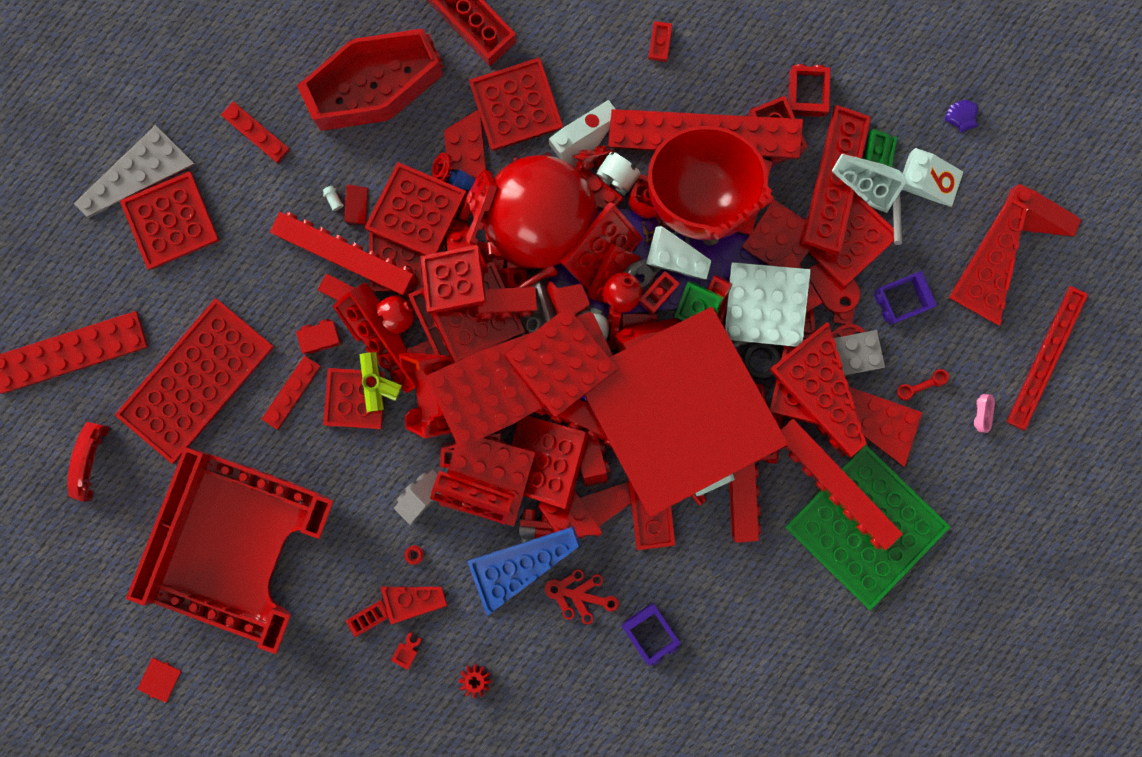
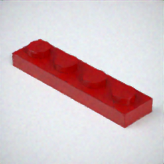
(255, 132)
(291, 392)

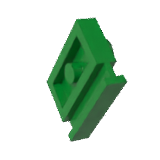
(880, 147)

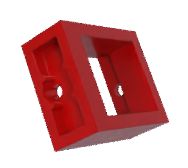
(809, 109)

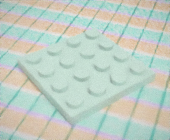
(767, 304)

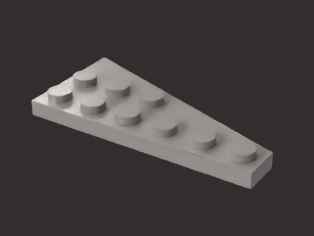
(141, 168)

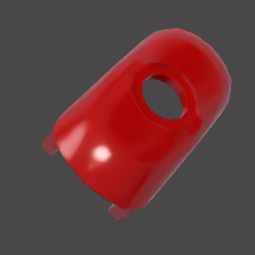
(569, 296)

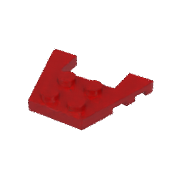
(478, 201)

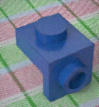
(461, 180)

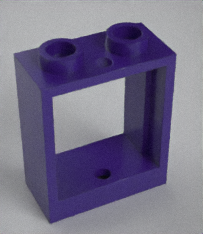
(922, 290)
(640, 617)

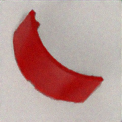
(83, 459)

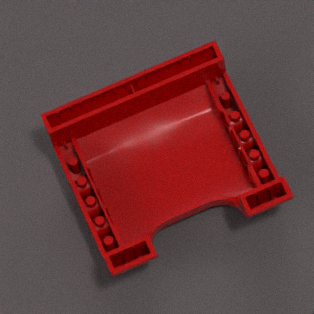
(222, 544)

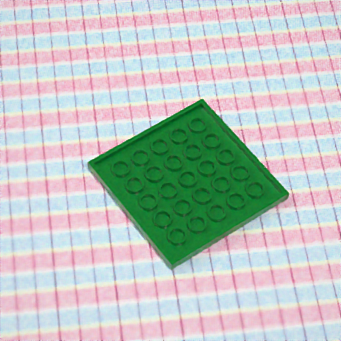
(847, 552)

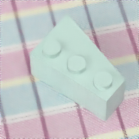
(676, 256)

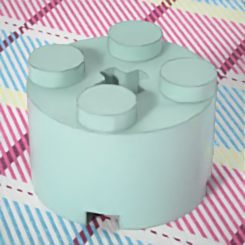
(618, 172)

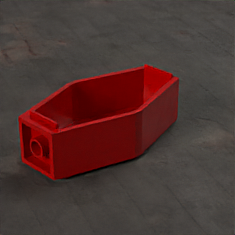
(365, 62)

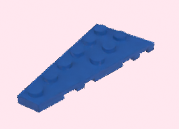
(511, 569)

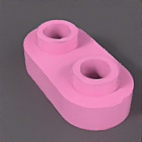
(985, 413)

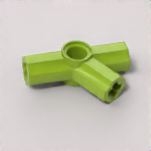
(384, 387)

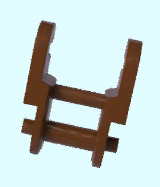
(646, 232)

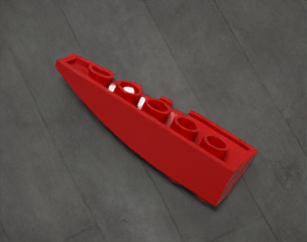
(361, 318)

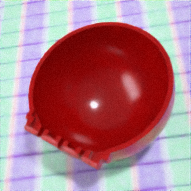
(707, 182)
(538, 211)

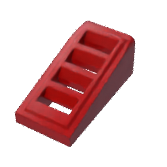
(352, 626)

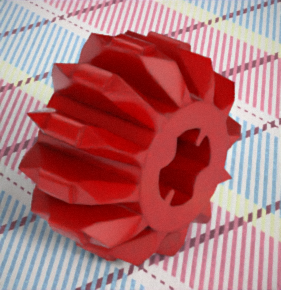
(480, 676)

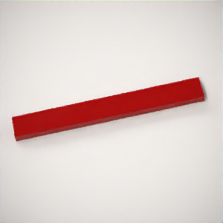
(1047, 358)

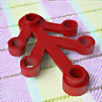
(578, 595)

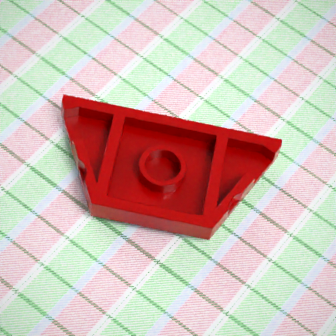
(465, 145)
(575, 516)

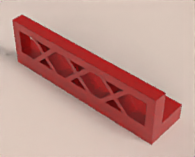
(472, 496)

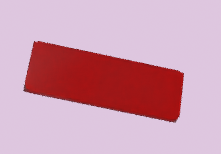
(356, 205)

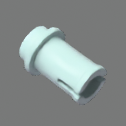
(332, 197)

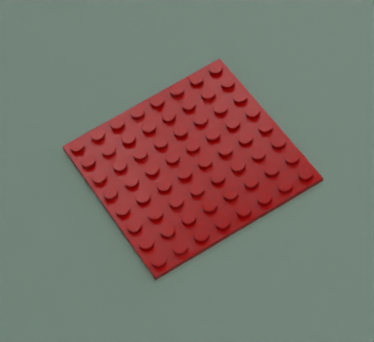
(683, 412)

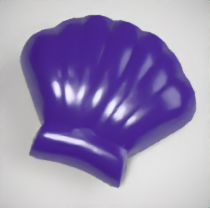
(962, 115)

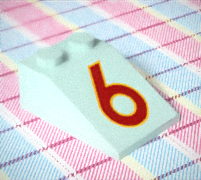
(931, 177)

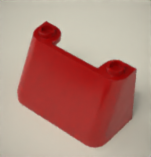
(427, 418)

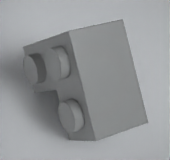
(417, 497)

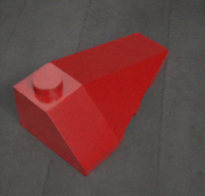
(1044, 214)
(638, 333)

